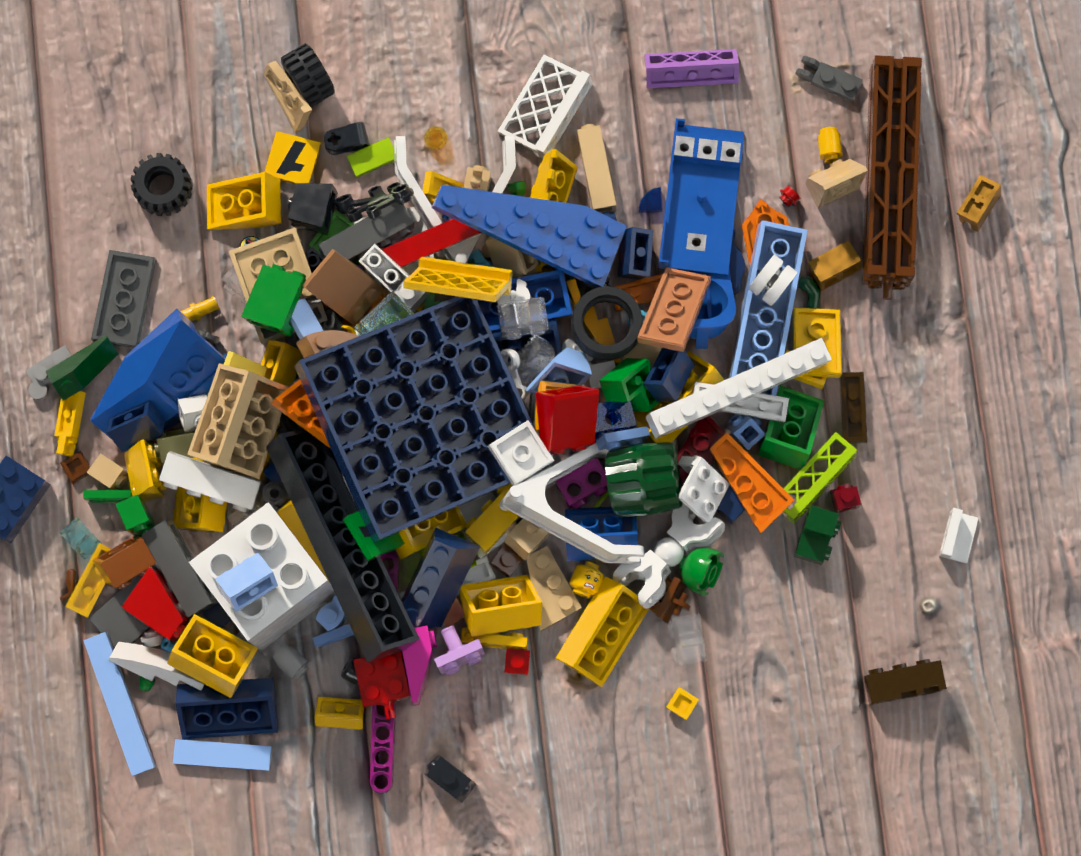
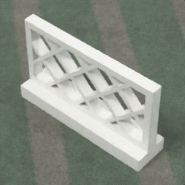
(564, 111)

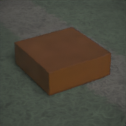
(76, 467)

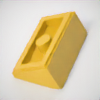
(339, 713)

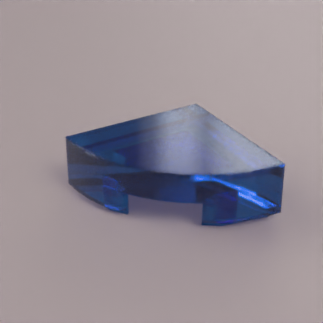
(651, 201)

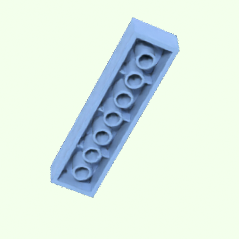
(764, 327)

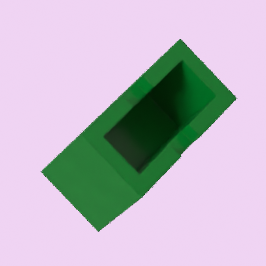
(135, 515)

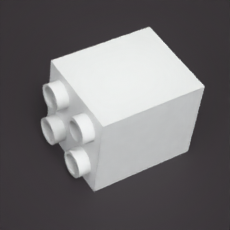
(299, 579)

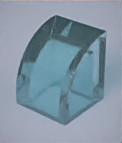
(80, 538)

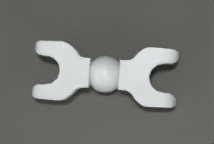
(668, 552)

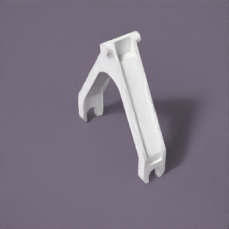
(461, 251)
(530, 503)

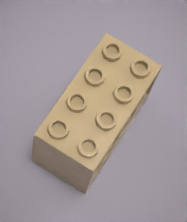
(237, 421)

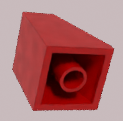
(567, 417)
(156, 606)

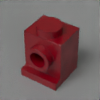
(845, 498)

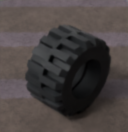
(308, 74)
(161, 166)

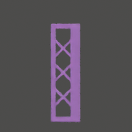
(692, 70)

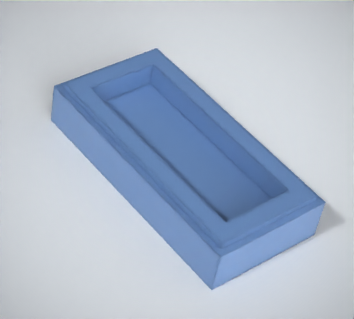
(333, 636)

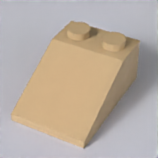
(836, 181)

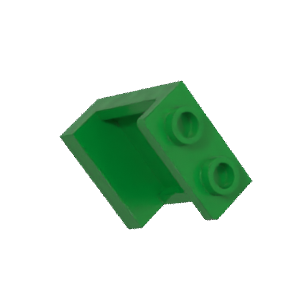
(274, 299)

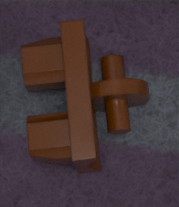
(673, 601)

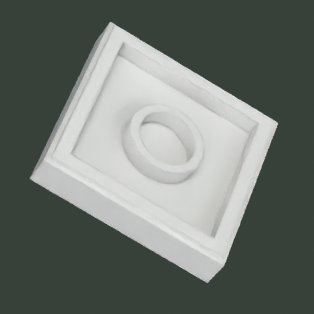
(520, 453)

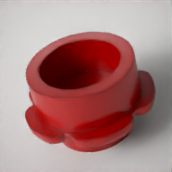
(789, 196)

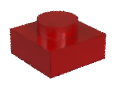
(517, 661)

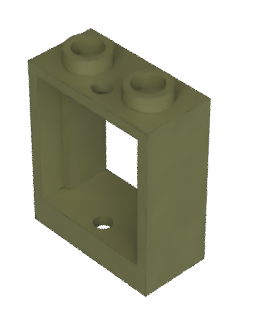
(175, 441)

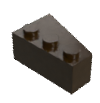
(904, 681)

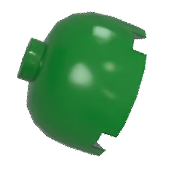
(701, 569)

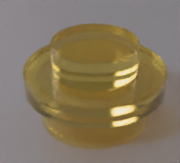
(435, 138)

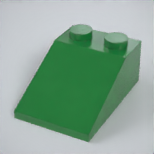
(792, 440)

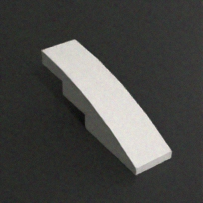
(149, 663)

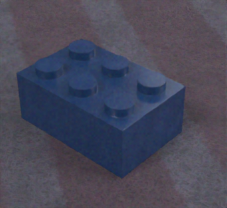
(18, 496)

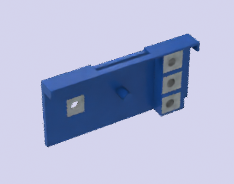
(701, 199)

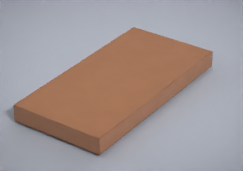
(674, 309)

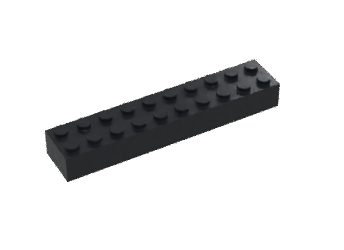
(359, 584)

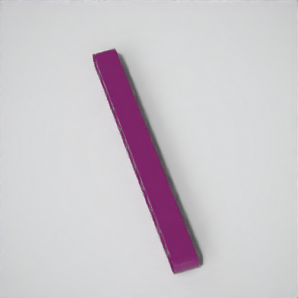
(380, 721)

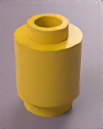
(829, 144)

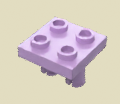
(458, 653)

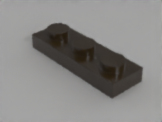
(853, 407)

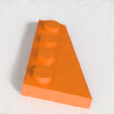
(753, 486)

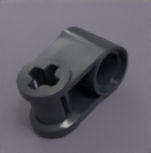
(349, 139)

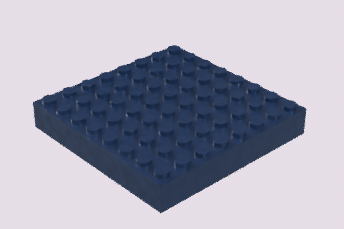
(416, 413)

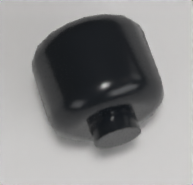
(349, 673)

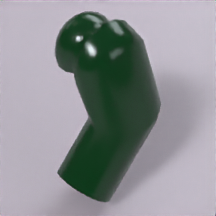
(810, 286)

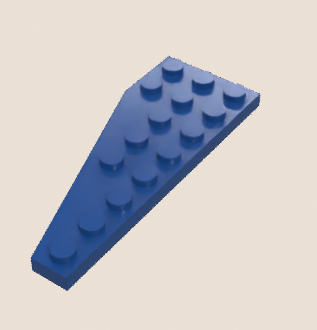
(552, 231)

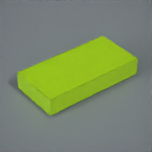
(372, 157)

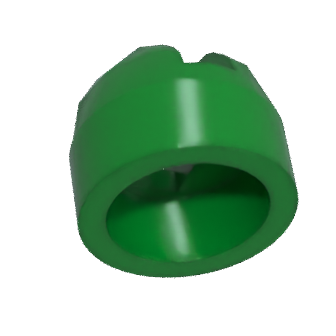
(517, 188)

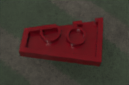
(700, 441)

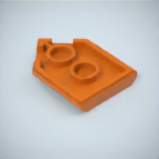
(761, 212)

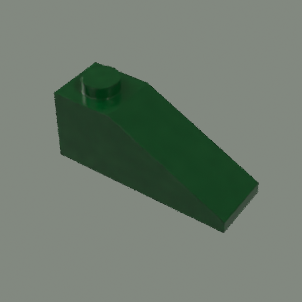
(81, 368)

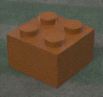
(124, 562)

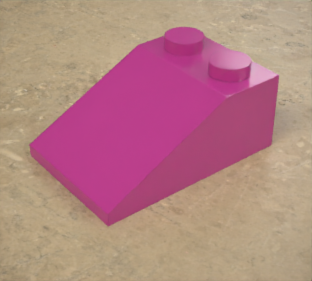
(418, 662)

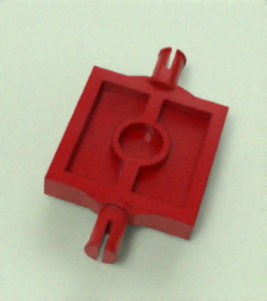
(382, 682)

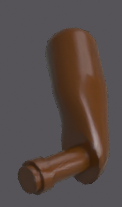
(70, 582)

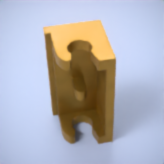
(979, 202)
(835, 265)

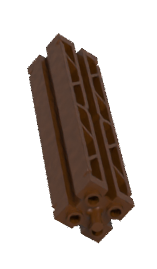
(891, 173)

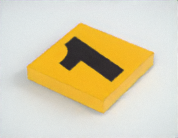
(292, 158)

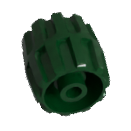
(643, 479)

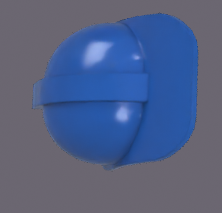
(716, 310)

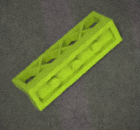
(825, 480)

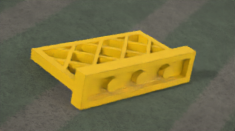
(460, 279)

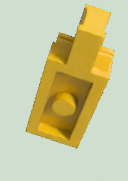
(69, 423)
(494, 640)

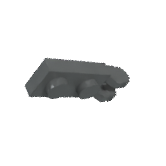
(830, 79)

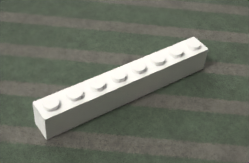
(738, 388)

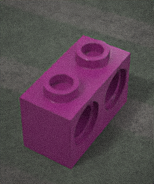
(579, 478)

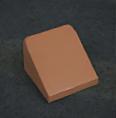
(455, 614)

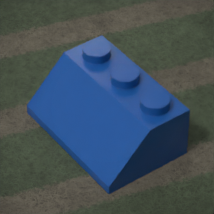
(604, 524)

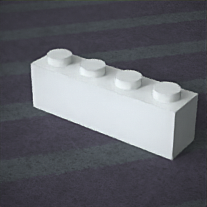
(209, 480)

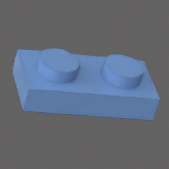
(616, 440)

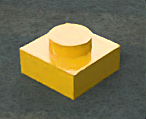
(682, 703)

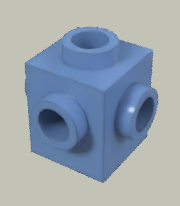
(745, 430)

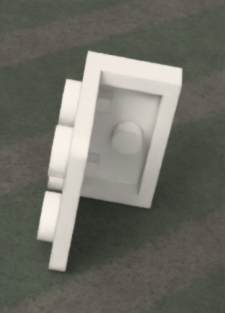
(702, 488)

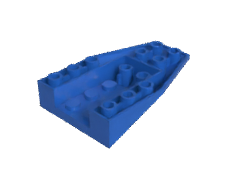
(162, 368)

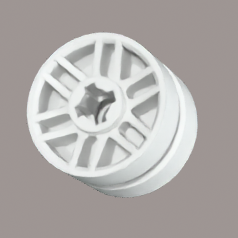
(772, 280)

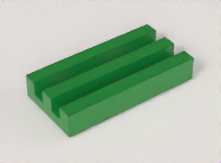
(106, 496)

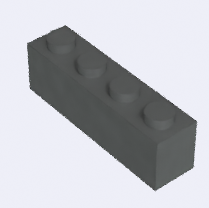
(360, 237)
(173, 561)

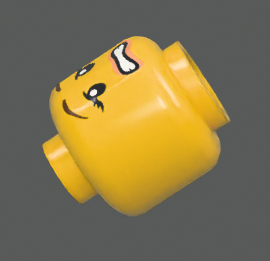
(586, 580)

